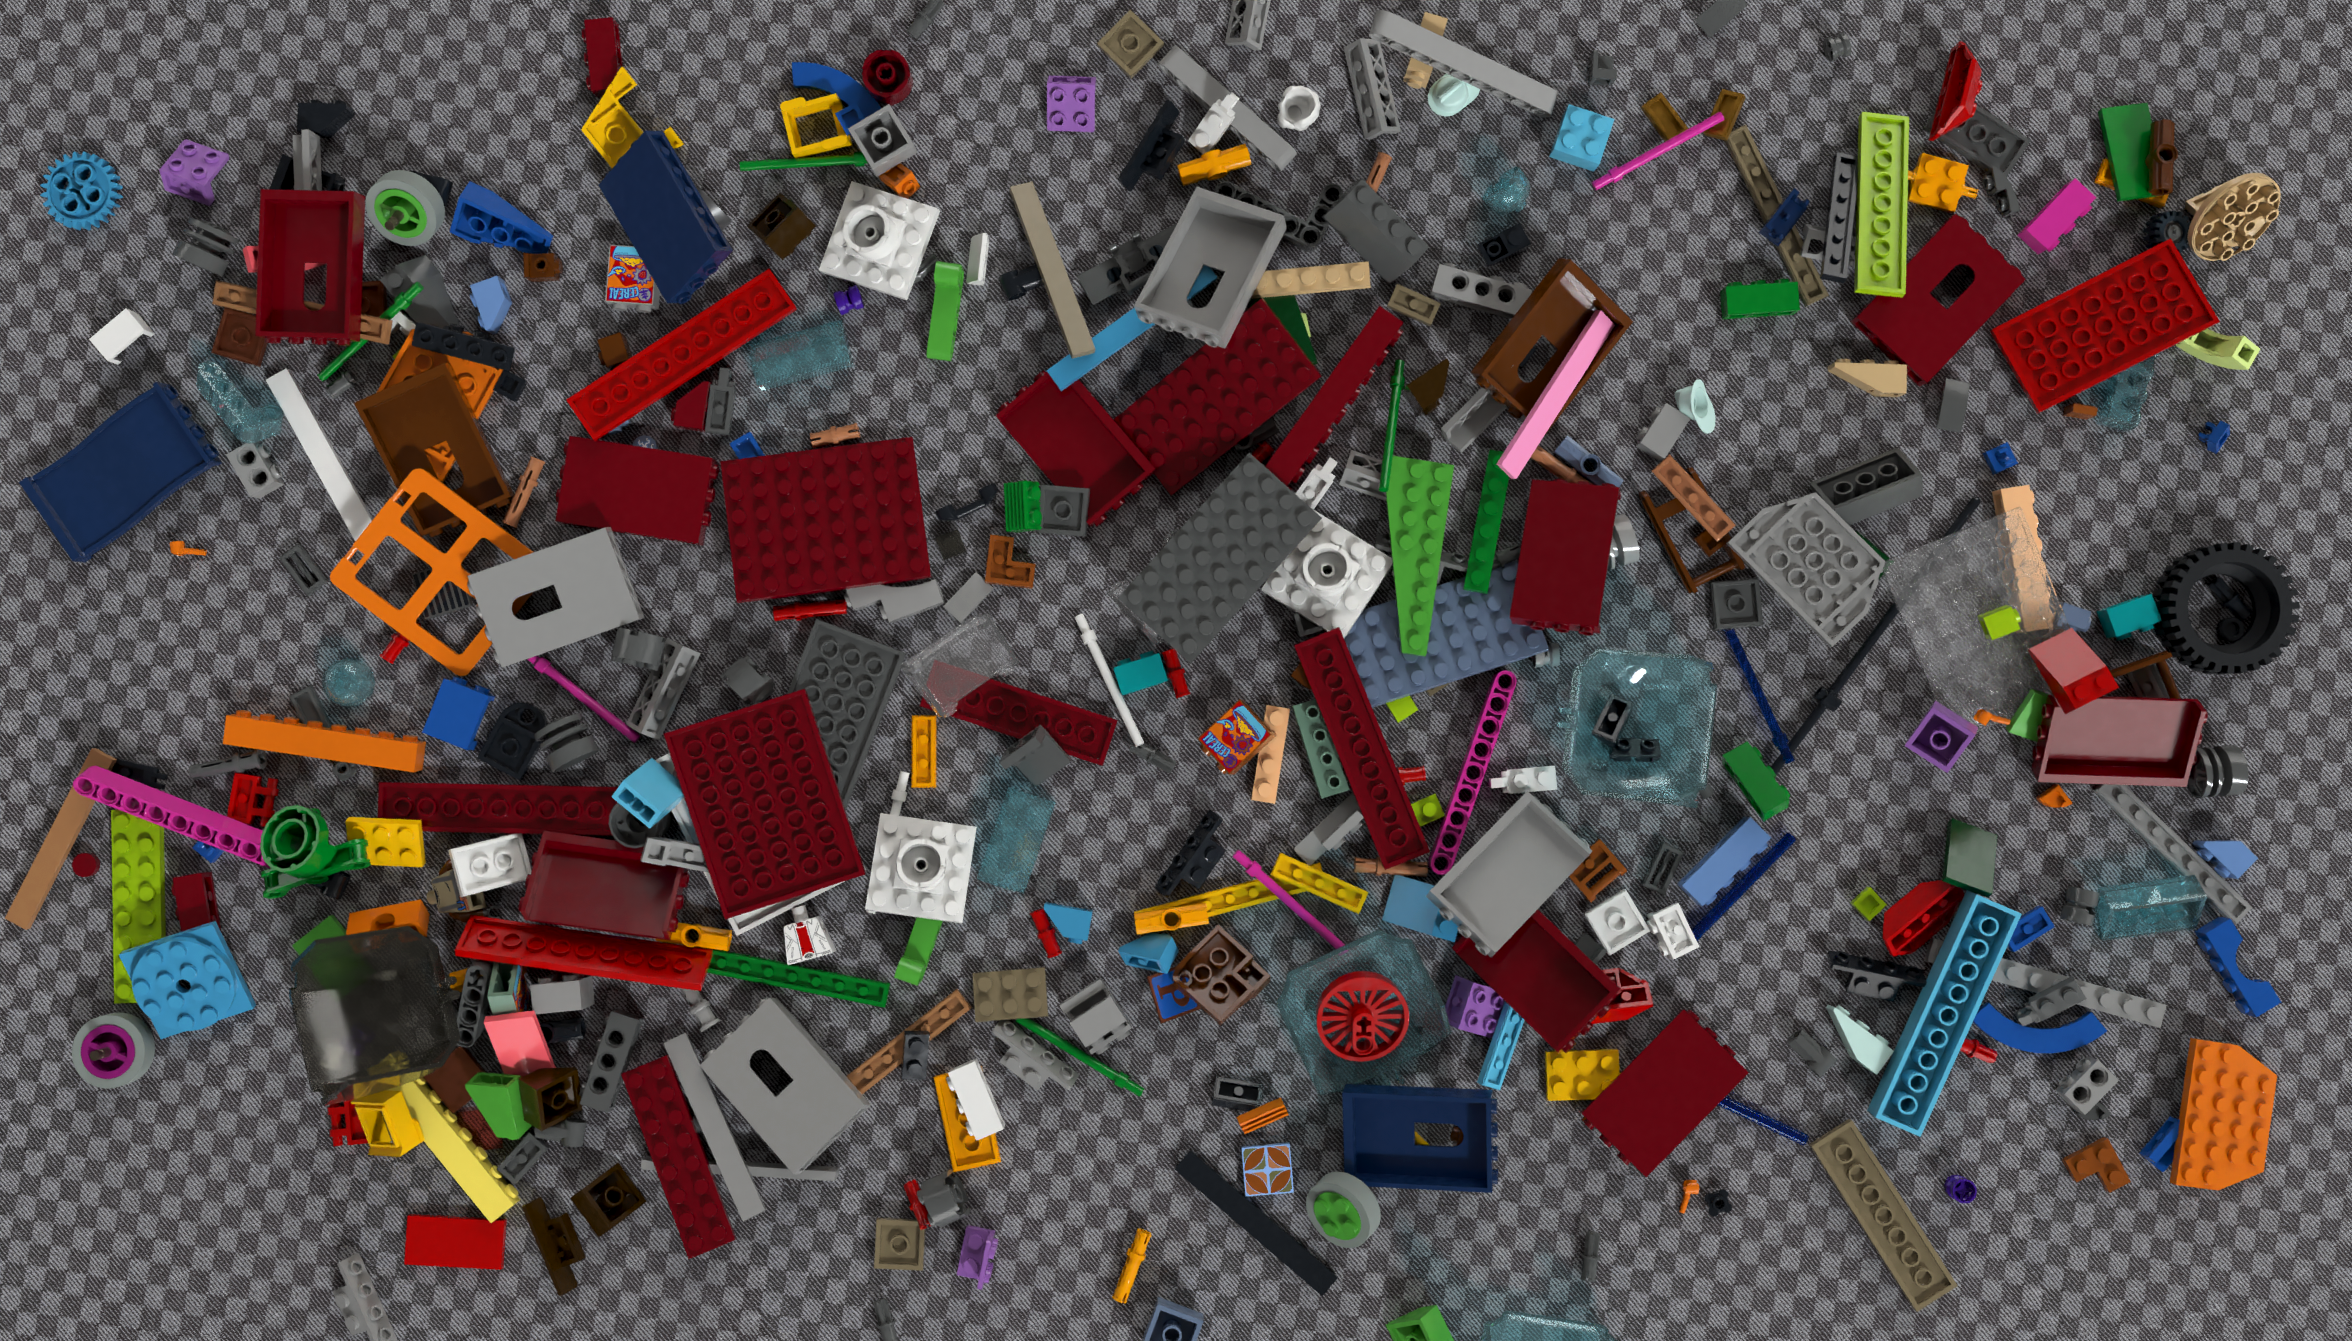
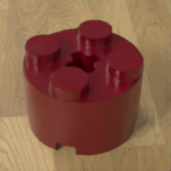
(893, 65)

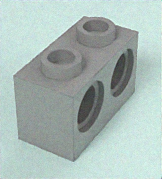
(251, 472)
(2090, 1090)

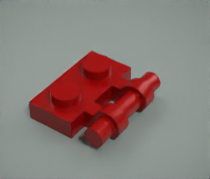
(245, 798)
(353, 1129)

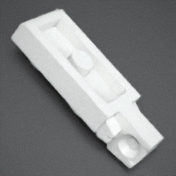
(1214, 124)
(1317, 483)
(1526, 779)

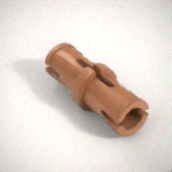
(835, 435)

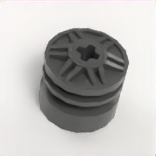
(206, 246)
(566, 742)
(2218, 772)
(631, 831)

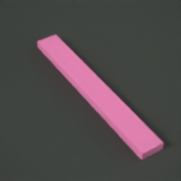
(1555, 394)

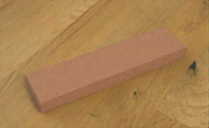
(1693, 498)

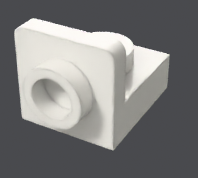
(403, 322)

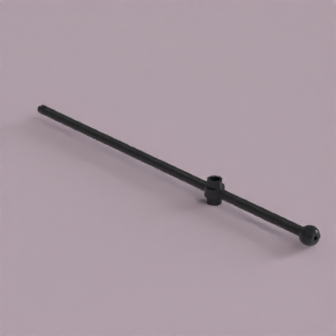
(1829, 697)

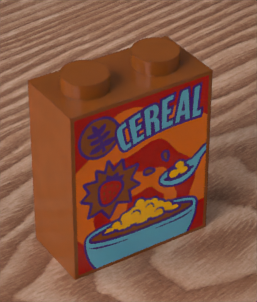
(1235, 738)

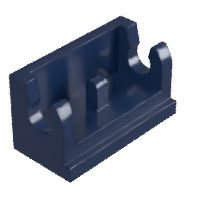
(1784, 218)

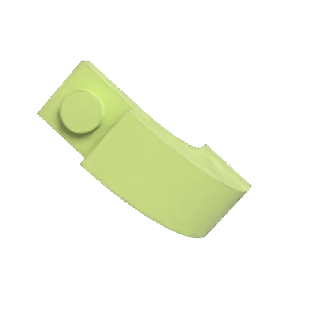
(2221, 350)

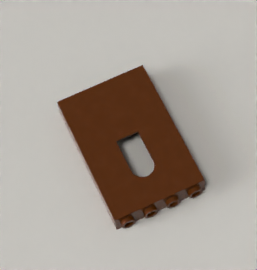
(1559, 312)
(419, 416)

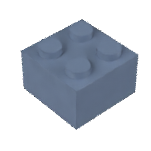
(1173, 1322)

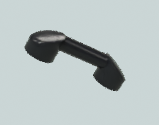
(948, 512)

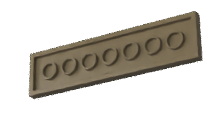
(1883, 1215)

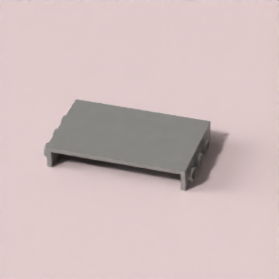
(1509, 874)

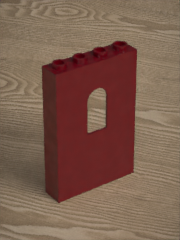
(309, 229)
(1917, 326)

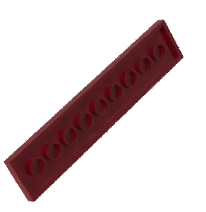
(1361, 748)
(499, 807)

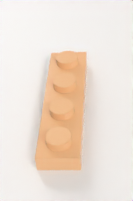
(1270, 757)

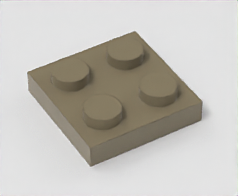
(1130, 44)
(899, 1244)

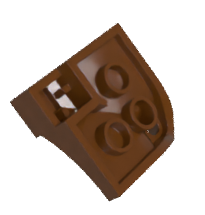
(1220, 975)

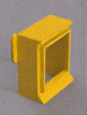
(800, 107)
(403, 1129)

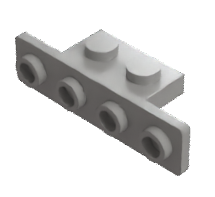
(1331, 830)
(1030, 1059)
(361, 1302)

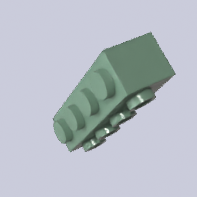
(1320, 750)

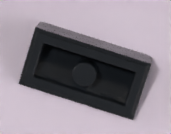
(1612, 720)
(1237, 1094)

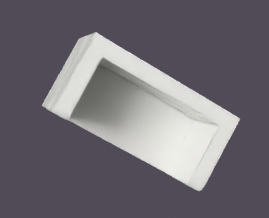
(120, 334)

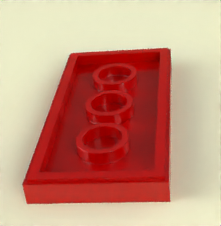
(455, 1241)

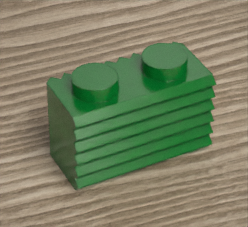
(1022, 506)

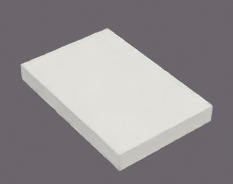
(490, 864)

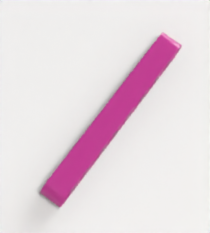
(1480, 763)
(171, 812)

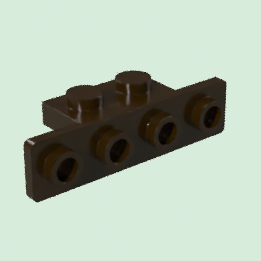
(556, 1243)

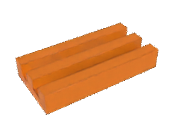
(1262, 1115)

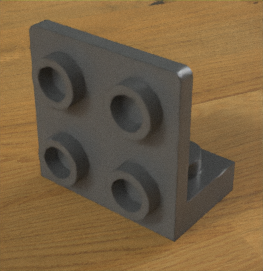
(1036, 756)

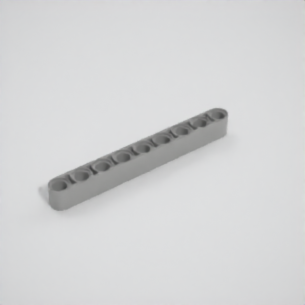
(1462, 63)

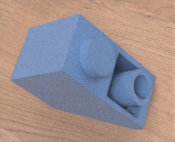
(492, 302)
(2228, 856)

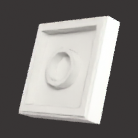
(1616, 922)

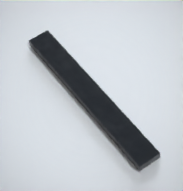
(1256, 1222)

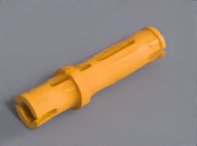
(1136, 1255)

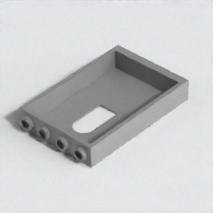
(1217, 235)
(589, 584)
(809, 1110)

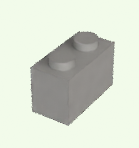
(1662, 431)
(1098, 1021)

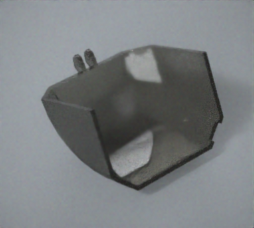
(372, 1012)

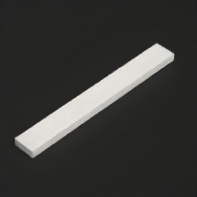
(320, 452)

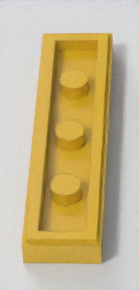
(1319, 883)

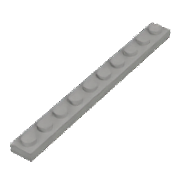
(2097, 997)

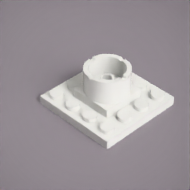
(879, 240)
(1335, 597)
(930, 892)

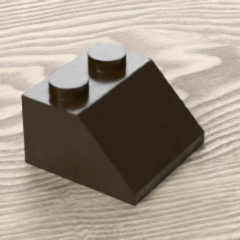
(781, 226)
(1427, 390)
(550, 1096)
(608, 1200)

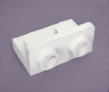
(1672, 931)

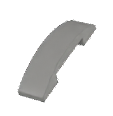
(674, 853)

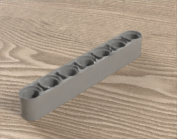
(1245, 125)

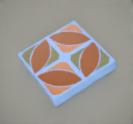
(1267, 1169)

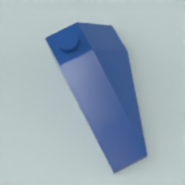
(490, 219)

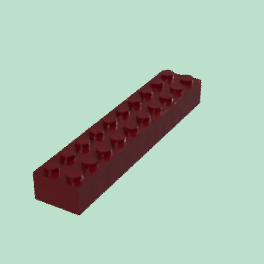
(1337, 392)

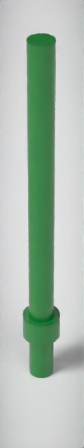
(857, 159)
(401, 302)
(1396, 384)
(1120, 1079)

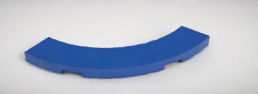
(833, 81)
(2038, 1040)

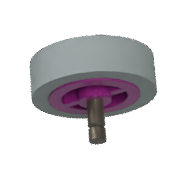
(113, 1050)

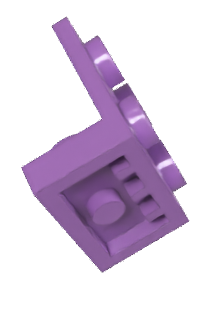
(1071, 103)
(192, 170)
(1473, 1007)
(976, 1251)

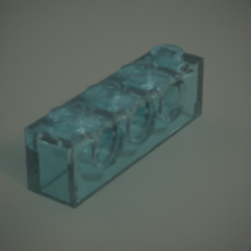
(2112, 412)

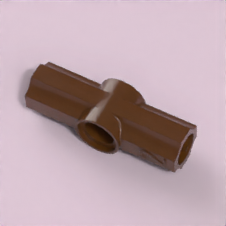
(2161, 170)

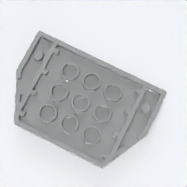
(1812, 563)

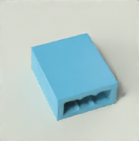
(649, 793)

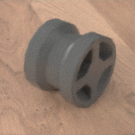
(1837, 47)

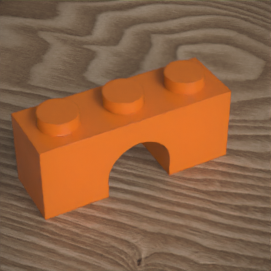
(391, 916)

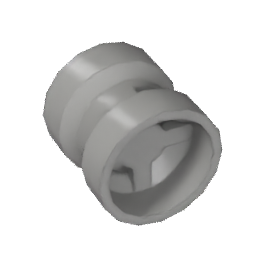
(1550, 657)

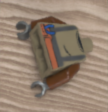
(448, 899)

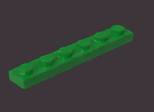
(1487, 526)

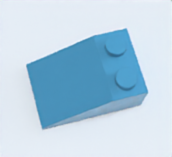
(1413, 910)

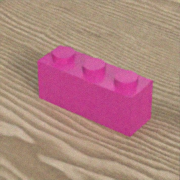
(2057, 217)

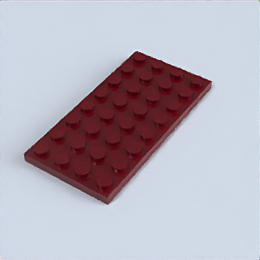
(1218, 398)

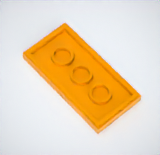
(963, 1148)

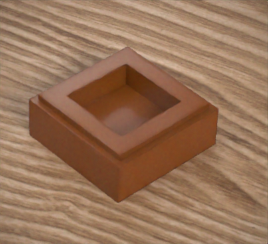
(2080, 411)

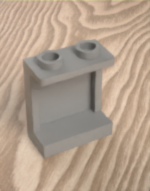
(1085, 999)

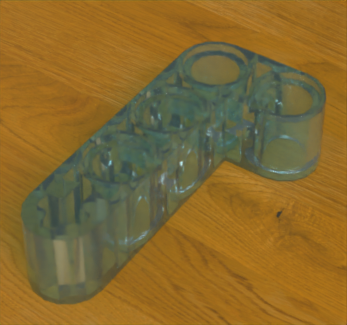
(243, 420)

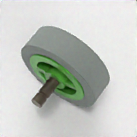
(405, 207)
(1343, 1209)

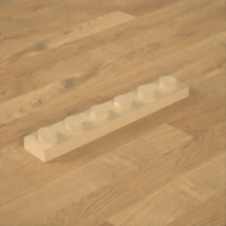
(1313, 280)

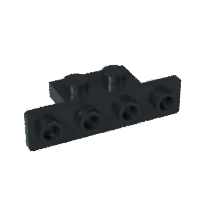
(1155, 150)
(454, 342)
(1196, 857)
(1875, 977)

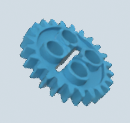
(100, 181)

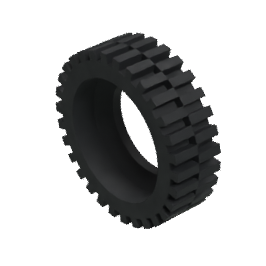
(2269, 600)

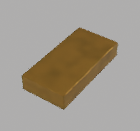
(1729, 104)
(1663, 117)

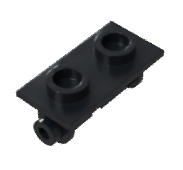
(1642, 749)

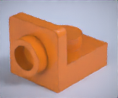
(901, 181)

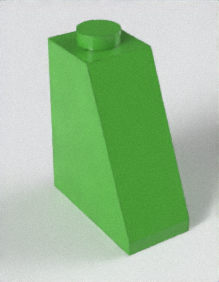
(499, 1102)

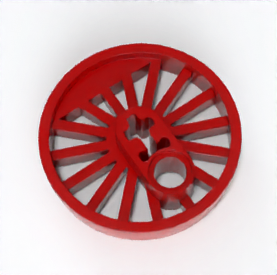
(1350, 1016)

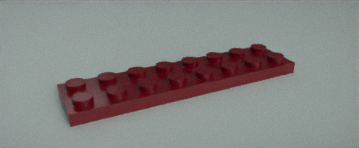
(1021, 711)
(678, 1156)

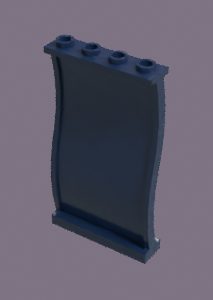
(121, 472)

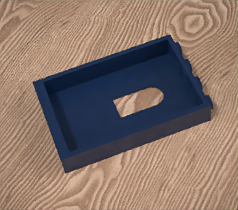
(1382, 1137)

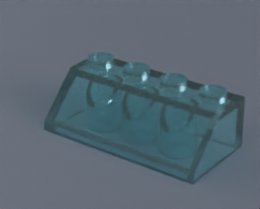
(800, 355)
(1016, 840)
(2149, 907)

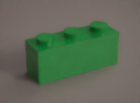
(1759, 299)
(1756, 780)

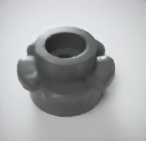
(350, 771)

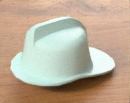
(1450, 95)
(1696, 405)

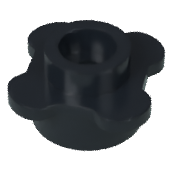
(1712, 1198)

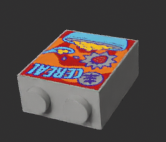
(629, 281)

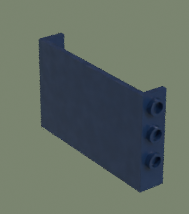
(665, 217)

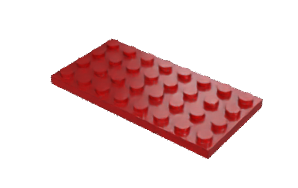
(2104, 326)

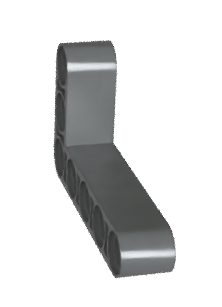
(1302, 227)

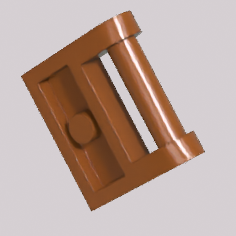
(1592, 865)

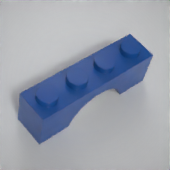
(2221, 942)

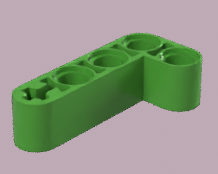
(945, 311)
(918, 951)

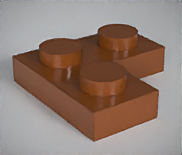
(1002, 569)
(2099, 1159)

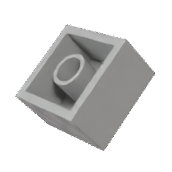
(882, 140)
(562, 994)

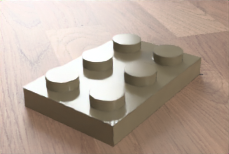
(1010, 994)

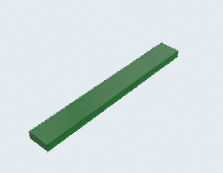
(799, 978)

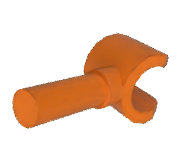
(178, 548)
(1983, 717)
(1689, 1187)

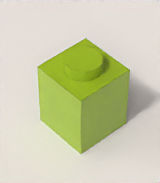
(1999, 622)

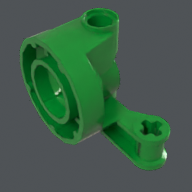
(300, 853)

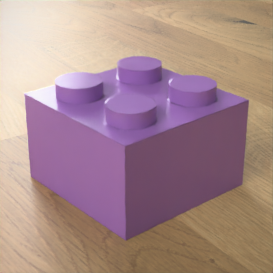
(1941, 736)

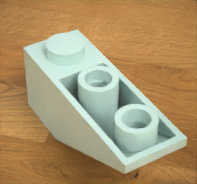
(1860, 1044)

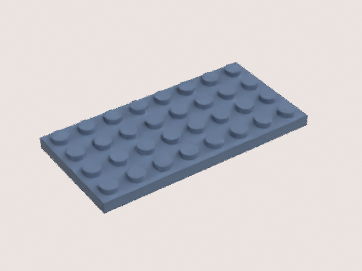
(1466, 637)

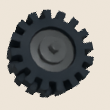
(2167, 226)

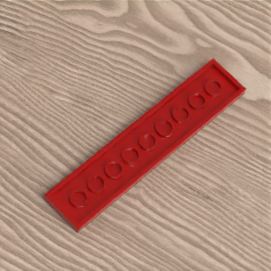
(681, 354)
(584, 952)

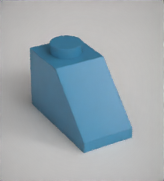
(1070, 921)
(1150, 952)

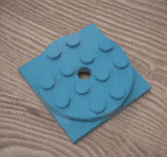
(194, 956)

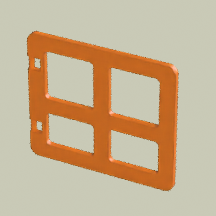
(444, 566)

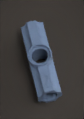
(1575, 456)

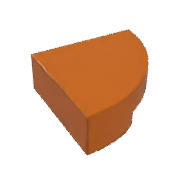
(2054, 797)

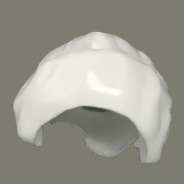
(1298, 108)

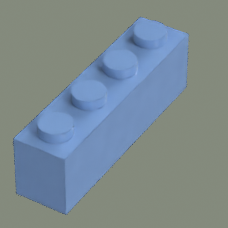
(1724, 861)

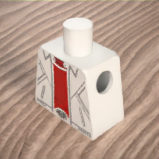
(806, 937)

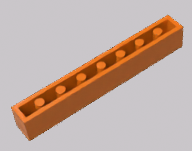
(324, 743)

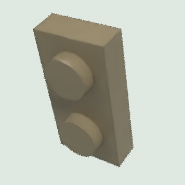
(1413, 305)

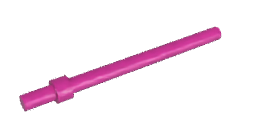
(1617, 173)
(544, 666)
(1254, 869)

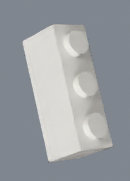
(975, 1099)

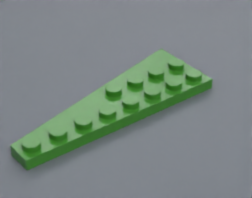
(1417, 523)

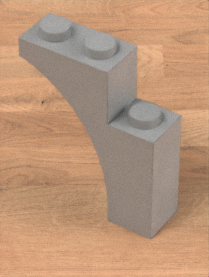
(896, 601)

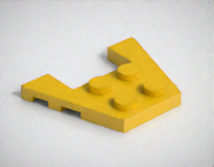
(612, 127)

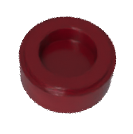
(86, 864)

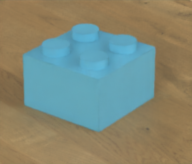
(1581, 138)

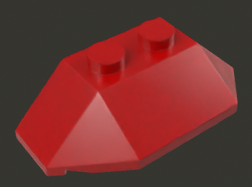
(1957, 92)
(1919, 916)
(1631, 1001)

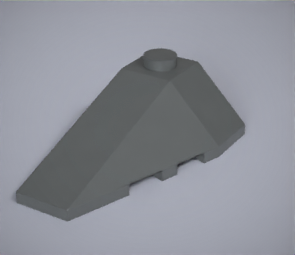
(432, 303)

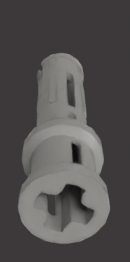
(700, 1009)

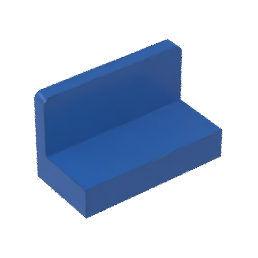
(2160, 1148)

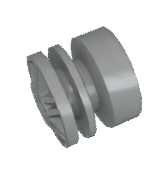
(1624, 543)

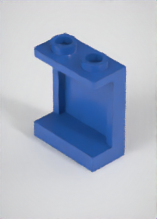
(457, 713)

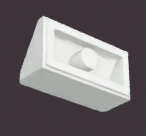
(978, 259)

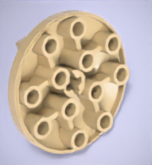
(2232, 216)

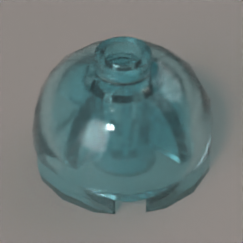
(1509, 192)
(348, 682)

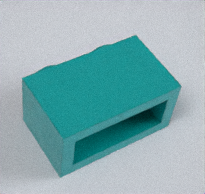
(2128, 616)
(1140, 673)

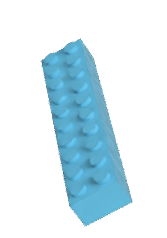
(1943, 1013)

